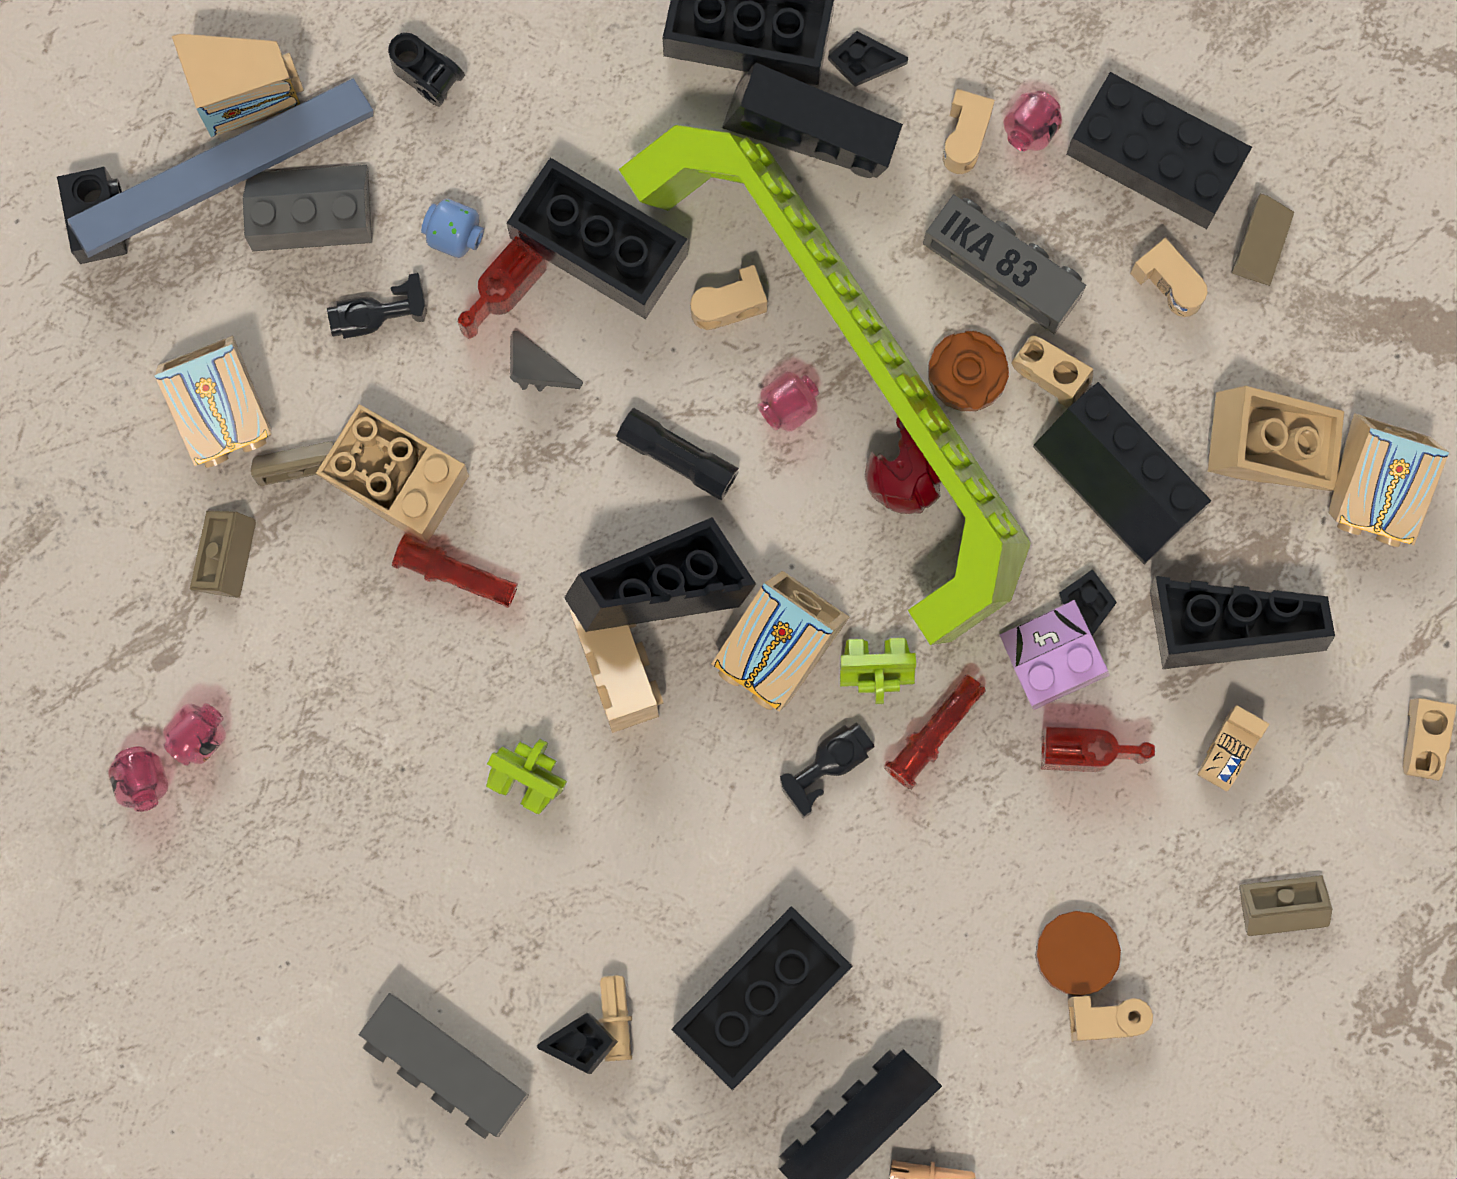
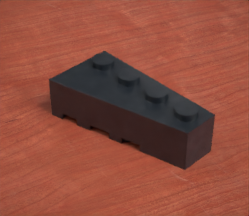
(811, 122)
(662, 580)
(1228, 624)

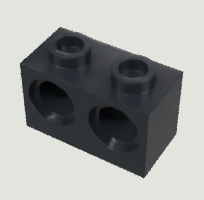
(73, 191)

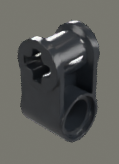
(429, 72)

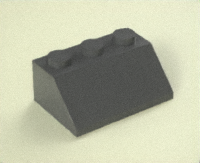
(307, 208)

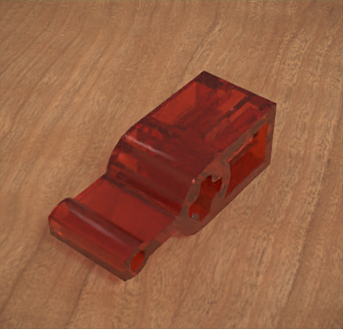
(514, 269)
(1068, 750)

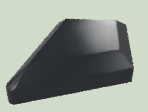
(865, 59)
(1091, 598)
(580, 1043)

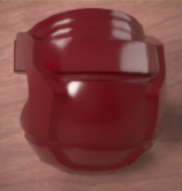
(905, 483)

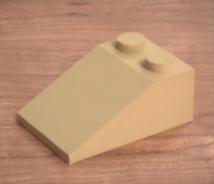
(1275, 439)

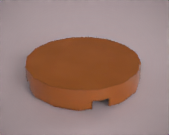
(968, 371)
(1078, 953)

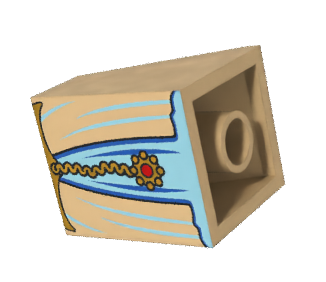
(237, 79)
(213, 402)
(1386, 480)
(779, 641)

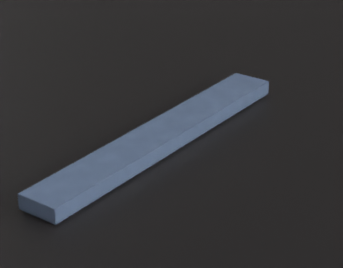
(220, 168)

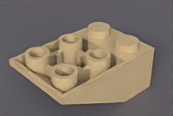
(393, 473)

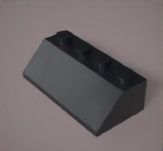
(1121, 473)
(865, 1121)

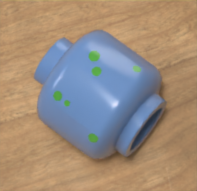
(452, 228)

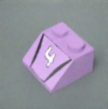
(1054, 655)

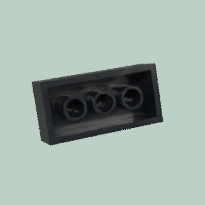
(739, 33)
(1158, 150)
(598, 238)
(761, 998)

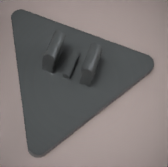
(536, 367)

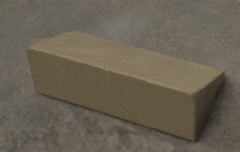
(1263, 240)
(289, 463)
(223, 553)
(1285, 905)

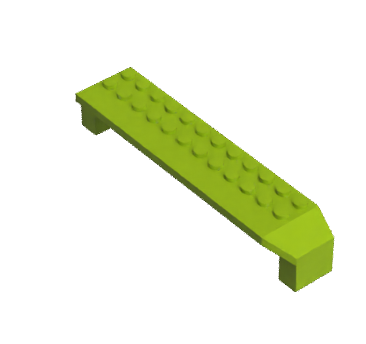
(992, 539)

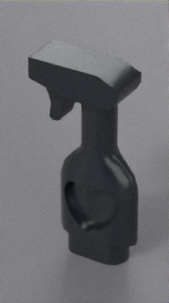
(366, 315)
(834, 757)

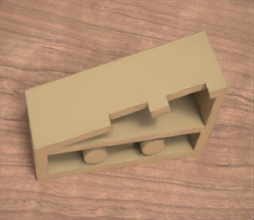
(620, 675)

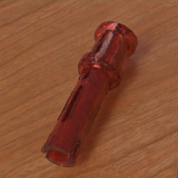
(437, 565)
(924, 745)

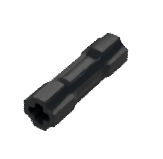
(652, 439)

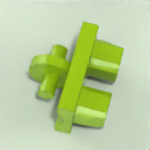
(877, 671)
(541, 784)

